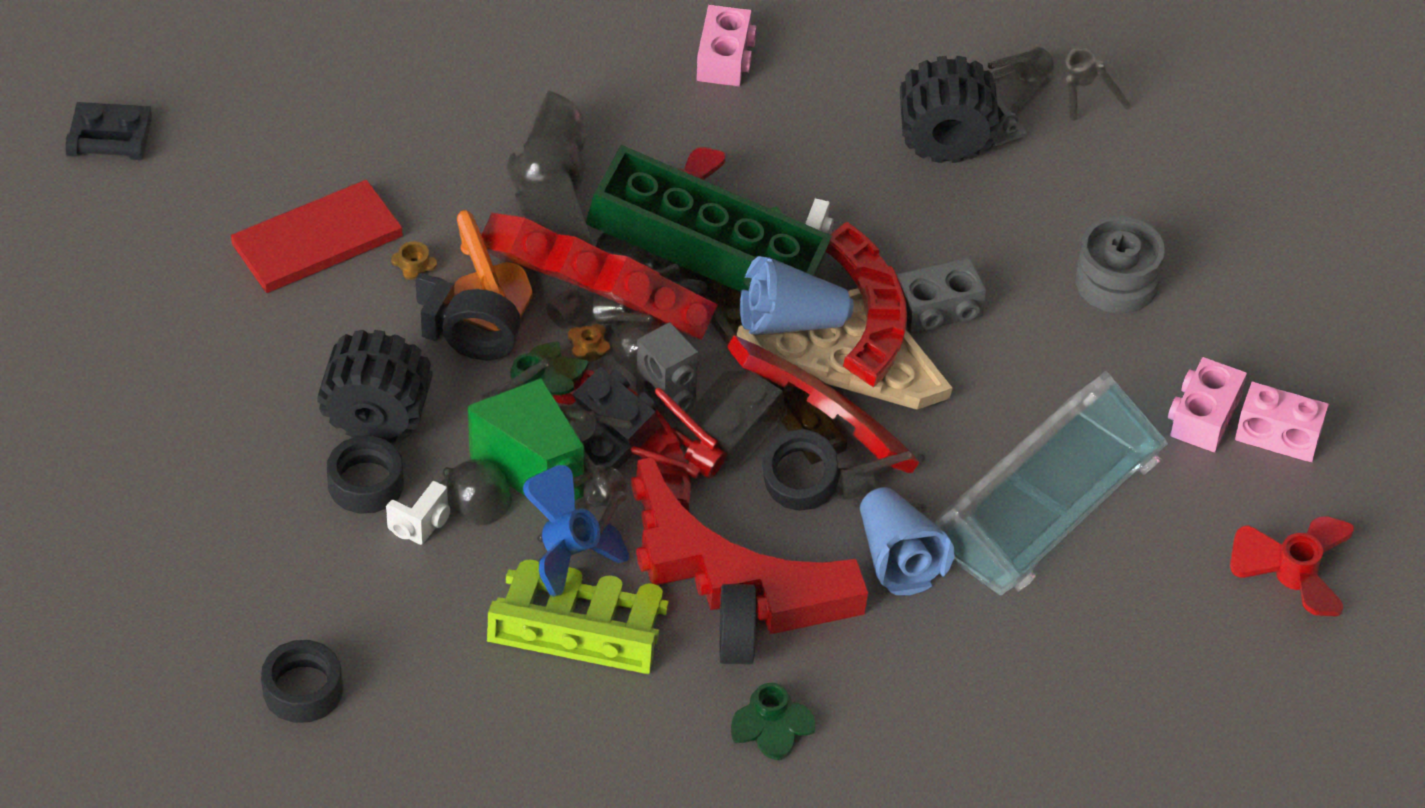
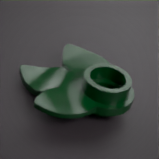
(558, 374)
(772, 726)

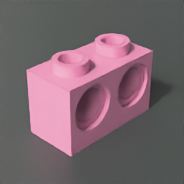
(724, 45)
(1207, 404)
(1281, 421)

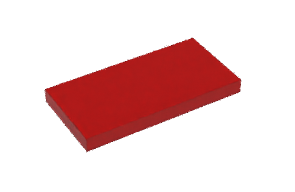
(316, 236)

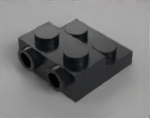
(610, 397)

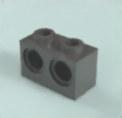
(942, 295)
(667, 363)

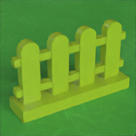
(575, 635)

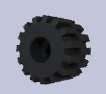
(949, 109)
(375, 385)

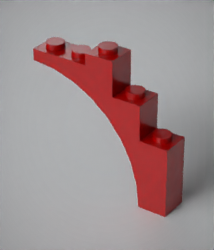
(606, 274)
(787, 591)

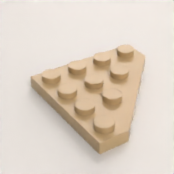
(821, 352)

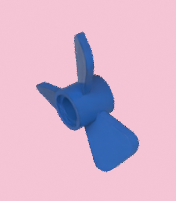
(568, 529)

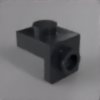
(435, 296)

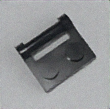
(109, 130)

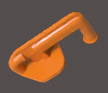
(505, 278)

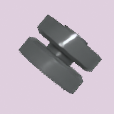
(1119, 264)

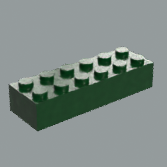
(697, 221)

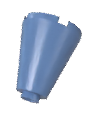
(790, 300)
(903, 543)

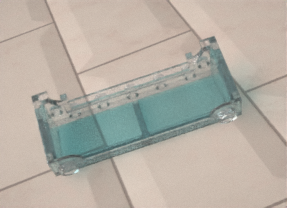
(1049, 484)

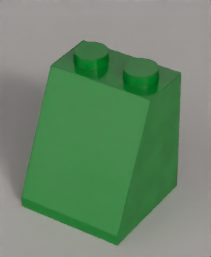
(524, 435)

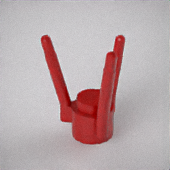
(702, 453)

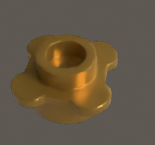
(413, 259)
(589, 342)

